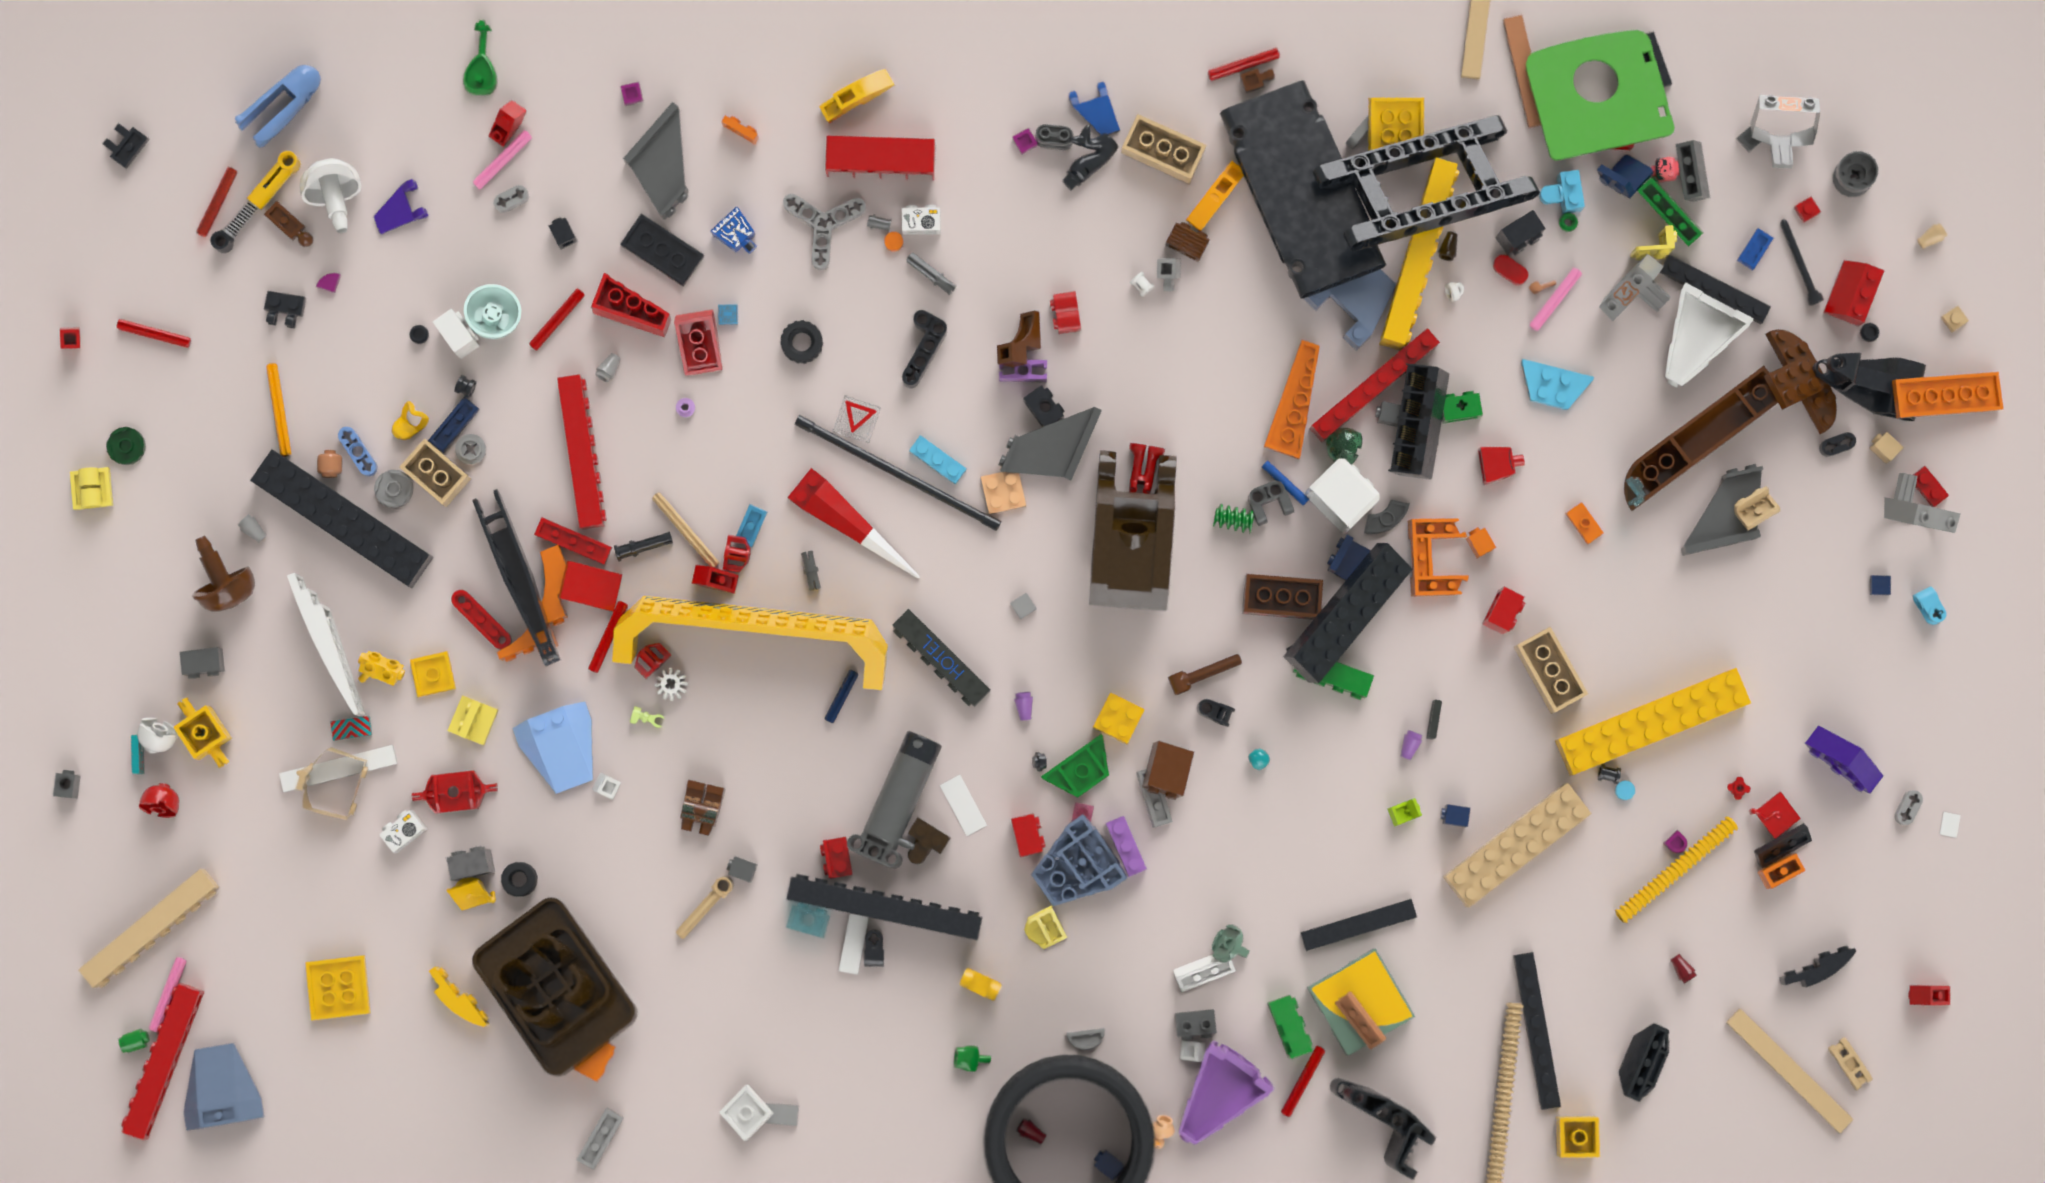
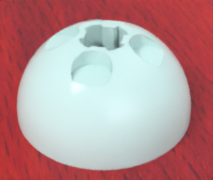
(494, 303)

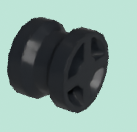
(465, 386)

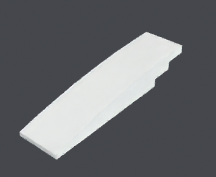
(327, 641)

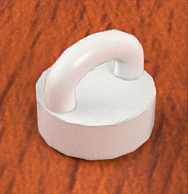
(1452, 291)

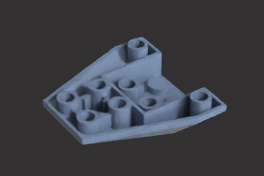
(220, 1089)

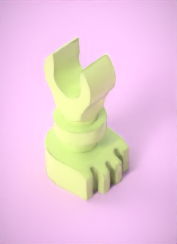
(645, 717)

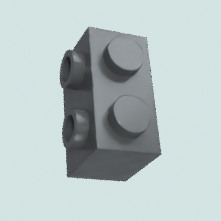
(1195, 1023)

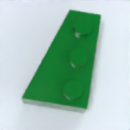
(1290, 1026)

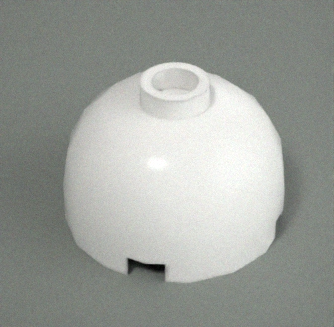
(156, 736)

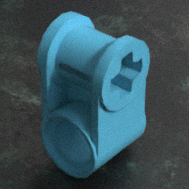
(1928, 604)

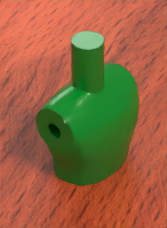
(968, 1058)

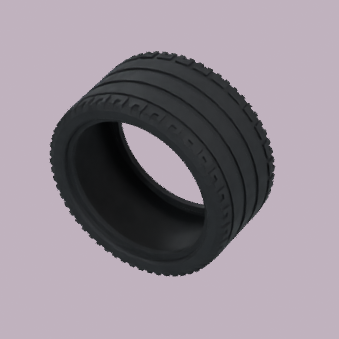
(1069, 1067)

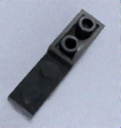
(1825, 966)

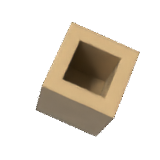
(1885, 447)

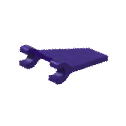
(397, 209)

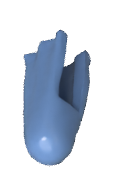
(299, 85)

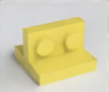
(473, 720)

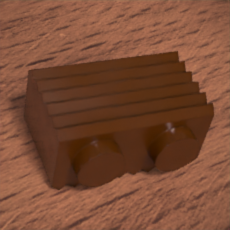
(1187, 241)

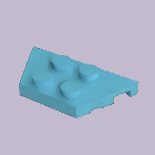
(1553, 385)

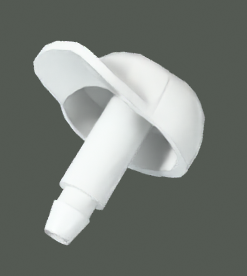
(329, 185)

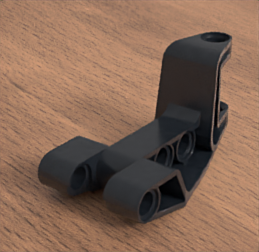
(1869, 380)
(1405, 1129)

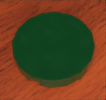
(126, 446)

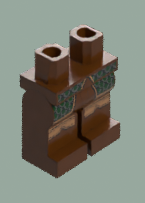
(696, 811)

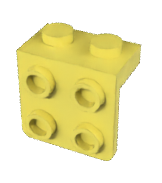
(1666, 245)

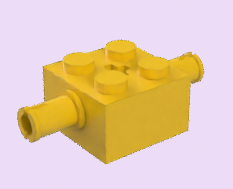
(190, 731)

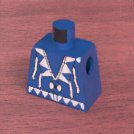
(735, 232)

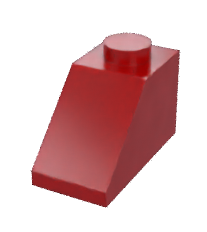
(715, 579)
(1929, 995)

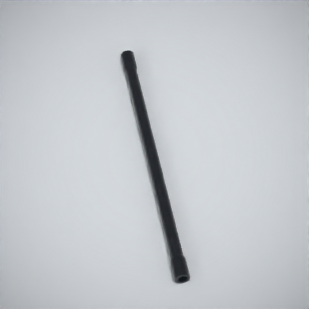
(811, 427)

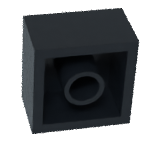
(1520, 233)

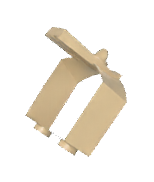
(304, 777)

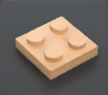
(1003, 492)

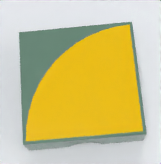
(1373, 988)

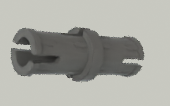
(811, 570)

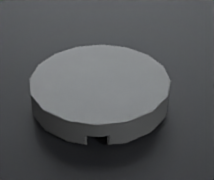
(393, 488)

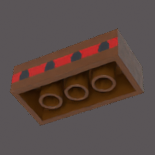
(1282, 596)

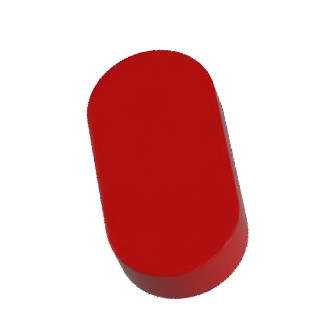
(1510, 269)

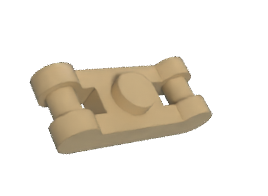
(1850, 1063)

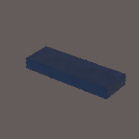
(453, 424)

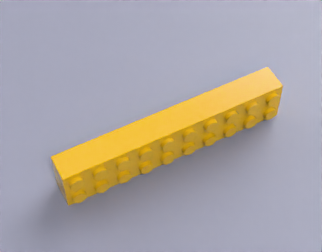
(1417, 261)
(1653, 721)

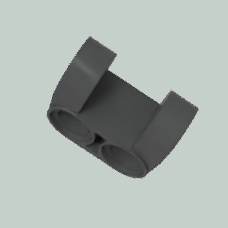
(1267, 497)

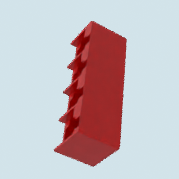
(880, 155)

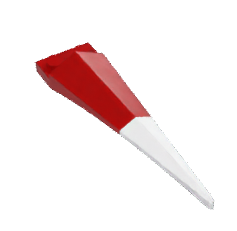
(825, 503)

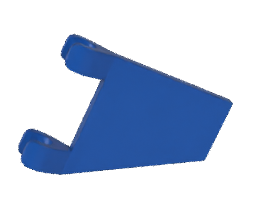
(1097, 111)

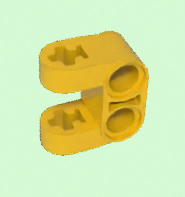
(980, 984)

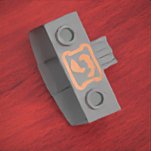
(1782, 145)
(1636, 283)

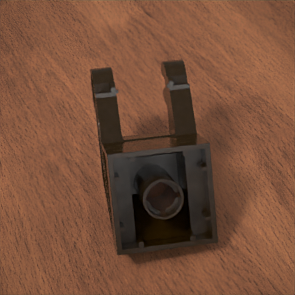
(1132, 539)

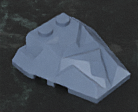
(1078, 864)

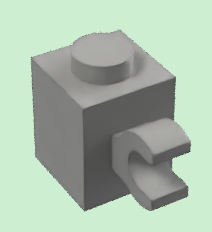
(1169, 269)

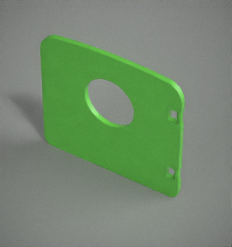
(1585, 127)

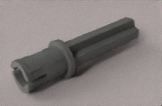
(937, 278)

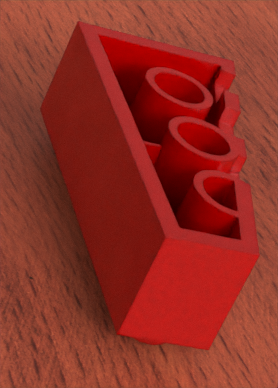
(629, 308)

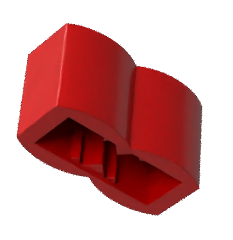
(1066, 311)

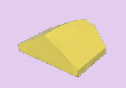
(1044, 928)

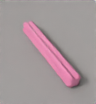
(502, 159)
(1555, 299)
(166, 998)

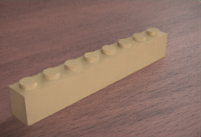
(148, 928)

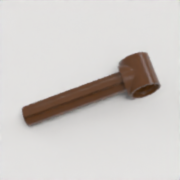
(1182, 682)

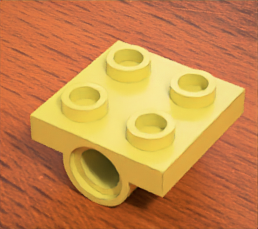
(91, 488)

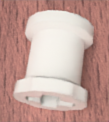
(1141, 284)

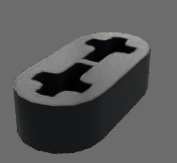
(1839, 448)

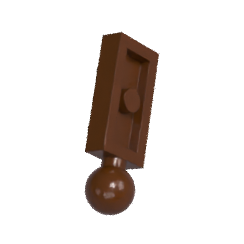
(288, 224)

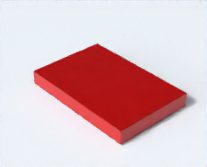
(590, 586)

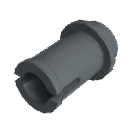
(879, 223)

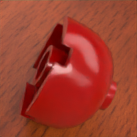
(160, 800)

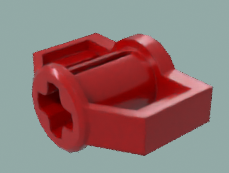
(736, 553)
(651, 659)

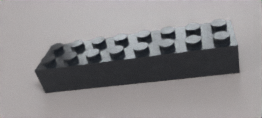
(1348, 612)

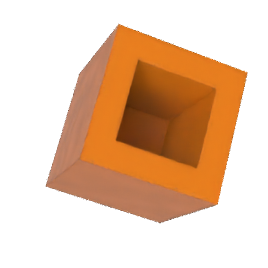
(1480, 542)

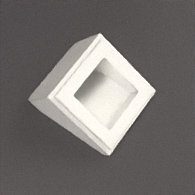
(606, 786)
(1192, 1051)

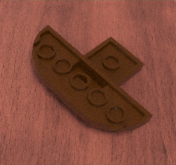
(1798, 381)

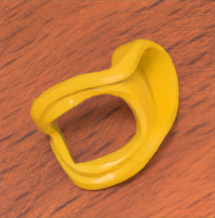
(402, 428)

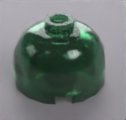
(1344, 444)

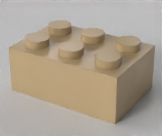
(435, 473)

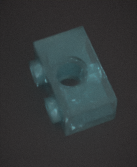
(796, 920)

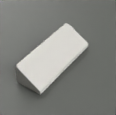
(1201, 972)

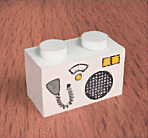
(921, 220)
(402, 831)

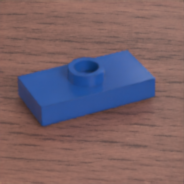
(1755, 249)

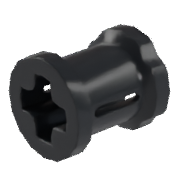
(1609, 774)

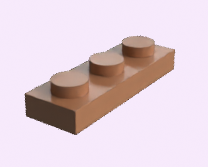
(1360, 1020)

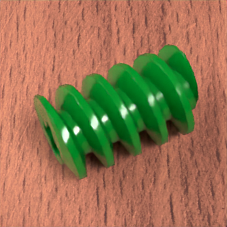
(1233, 518)

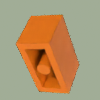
(1781, 871)

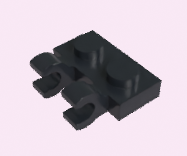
(128, 148)
(285, 304)

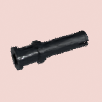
(633, 548)

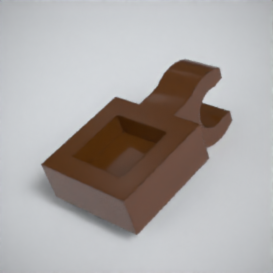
(1254, 79)

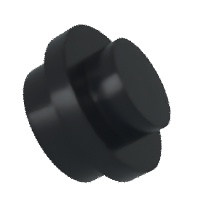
(1869, 332)
(419, 334)
(1039, 761)

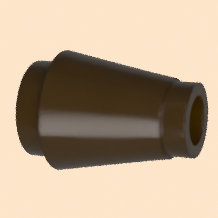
(1448, 247)

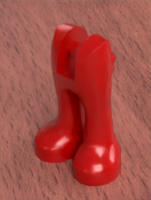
(1136, 477)

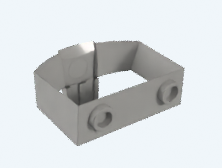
(1905, 511)

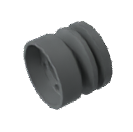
(1855, 163)

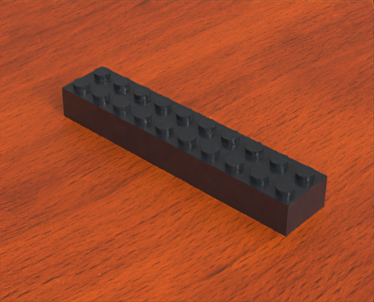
(341, 518)
(884, 908)

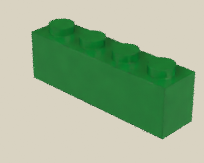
(1670, 211)
(1346, 679)

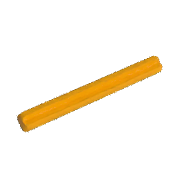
(278, 409)

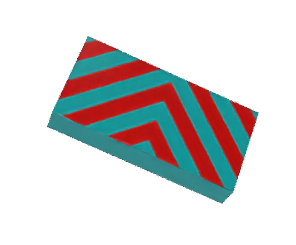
(351, 728)

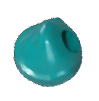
(1259, 759)

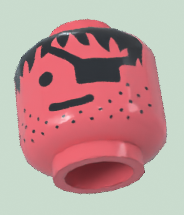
(1666, 169)

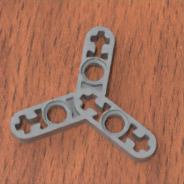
(815, 219)

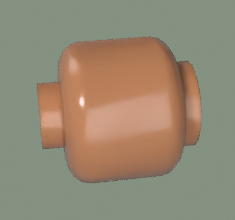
(329, 464)

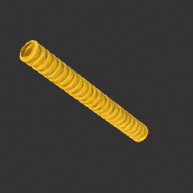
(1676, 869)

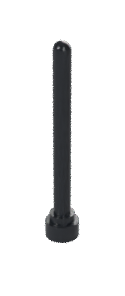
(1814, 296)

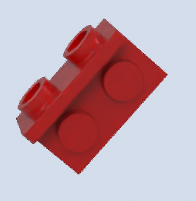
(837, 858)

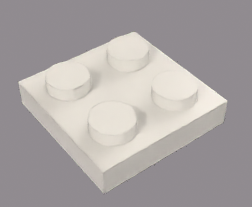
(746, 1112)

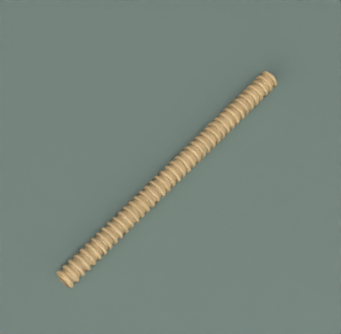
(1504, 1093)

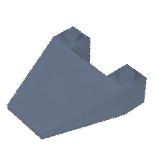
(1362, 300)

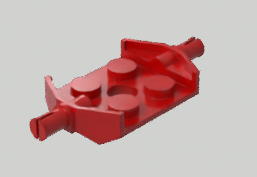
(469, 797)

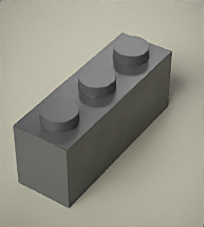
(1692, 171)

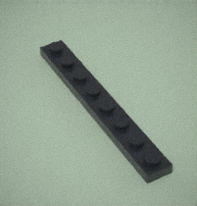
(1537, 1031)

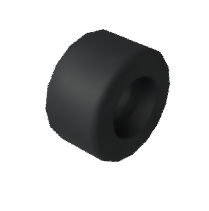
(510, 870)

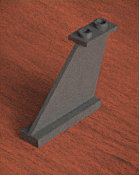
(659, 162)
(1053, 448)
(1719, 523)

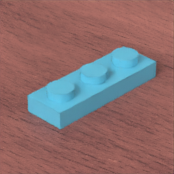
(937, 459)

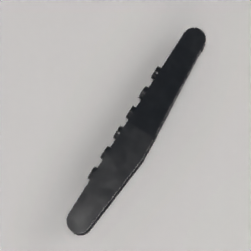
(518, 577)

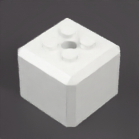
(1343, 495)

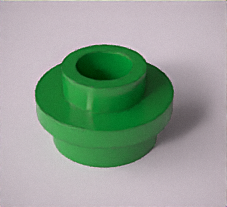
(1568, 216)

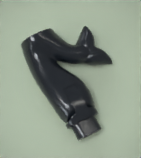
(1088, 164)

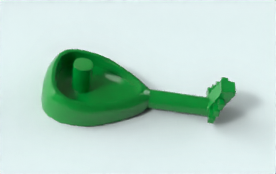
(480, 74)

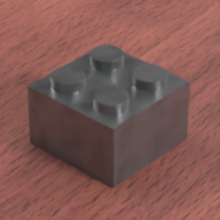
(470, 864)

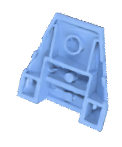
(559, 745)

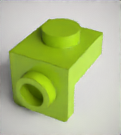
(1404, 812)

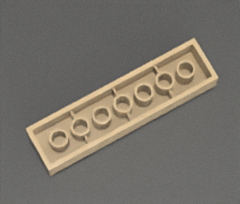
(1517, 845)

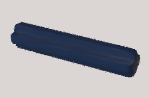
(841, 696)

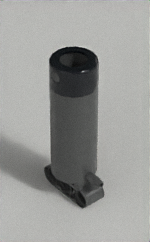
(897, 800)

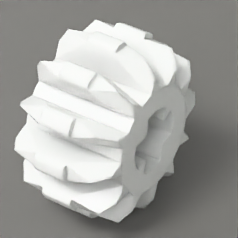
(664, 683)

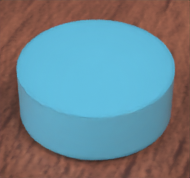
(1625, 790)

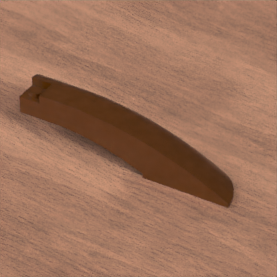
(1701, 436)

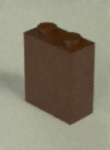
(1168, 770)

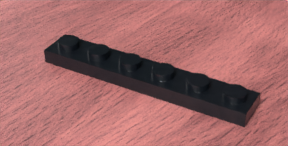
(1715, 288)

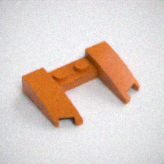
(1422, 580)

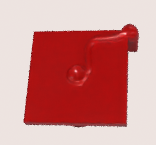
(1776, 815)

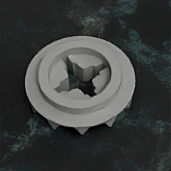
(461, 449)

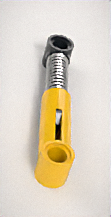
(257, 200)

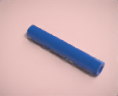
(1288, 485)

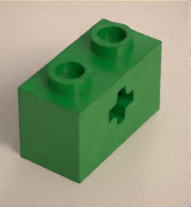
(1471, 411)

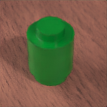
(134, 1041)

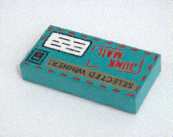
(137, 756)

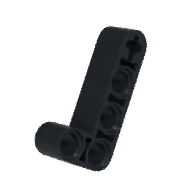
(921, 351)

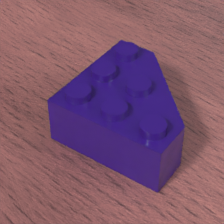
(1844, 759)

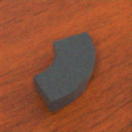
(1387, 519)

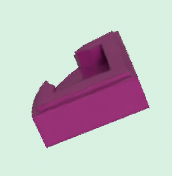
(329, 282)

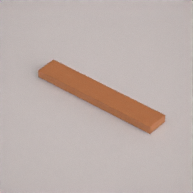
(1520, 52)

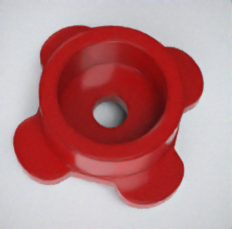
(1732, 787)

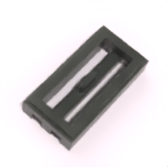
(1434, 719)

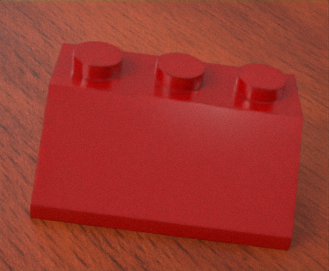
(1853, 292)

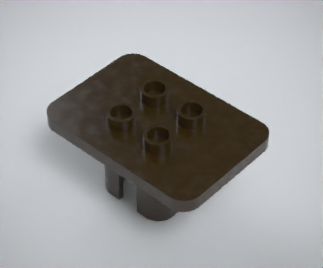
(554, 987)

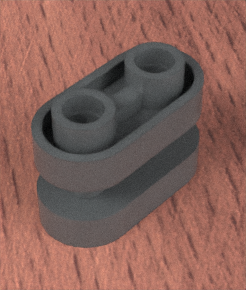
(1054, 137)

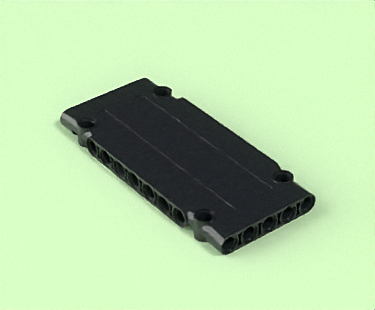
(1303, 220)

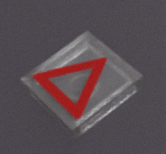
(856, 419)

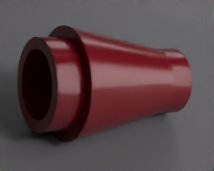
(1683, 969)
(1030, 1131)

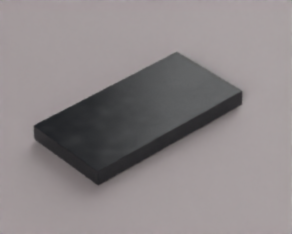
(662, 250)

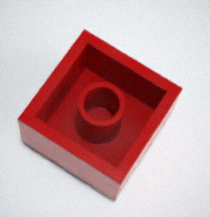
(1503, 610)
(1027, 835)

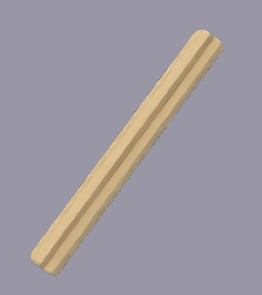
(685, 530)

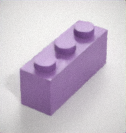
(1126, 846)

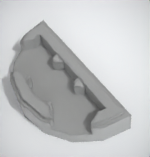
(1086, 1039)

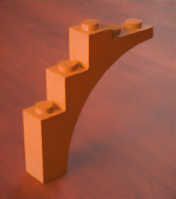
(554, 568)

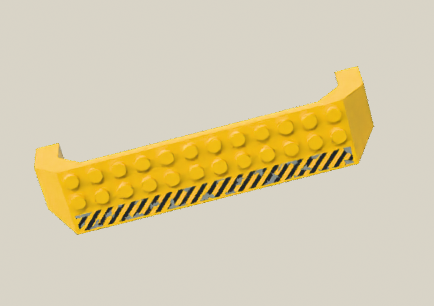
(858, 632)

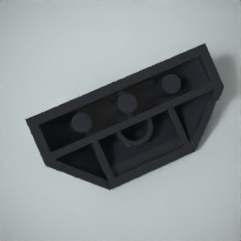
(1644, 1061)

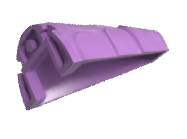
(1221, 1092)

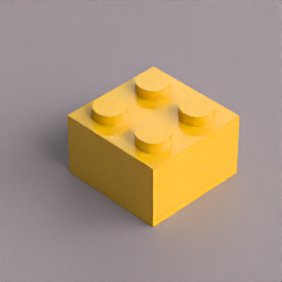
(1118, 718)
(1577, 1136)

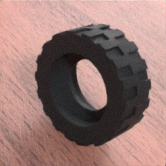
(801, 327)

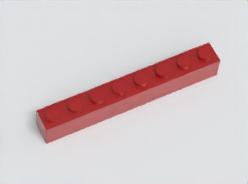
(1374, 385)
(580, 451)
(162, 1062)

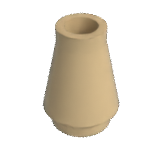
(1933, 235)

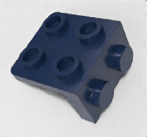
(1625, 176)
(1347, 557)

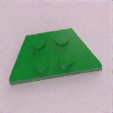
(1081, 769)

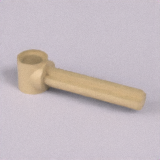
(704, 907)

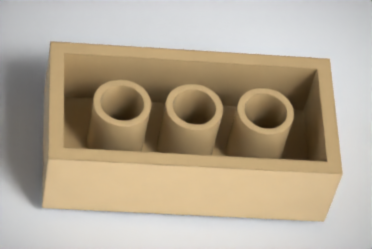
(1163, 148)
(1550, 670)

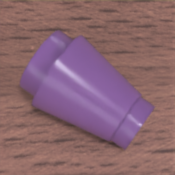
(1024, 705)
(1410, 744)

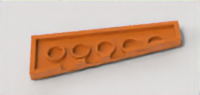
(1290, 419)

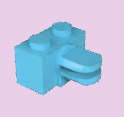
(1566, 191)

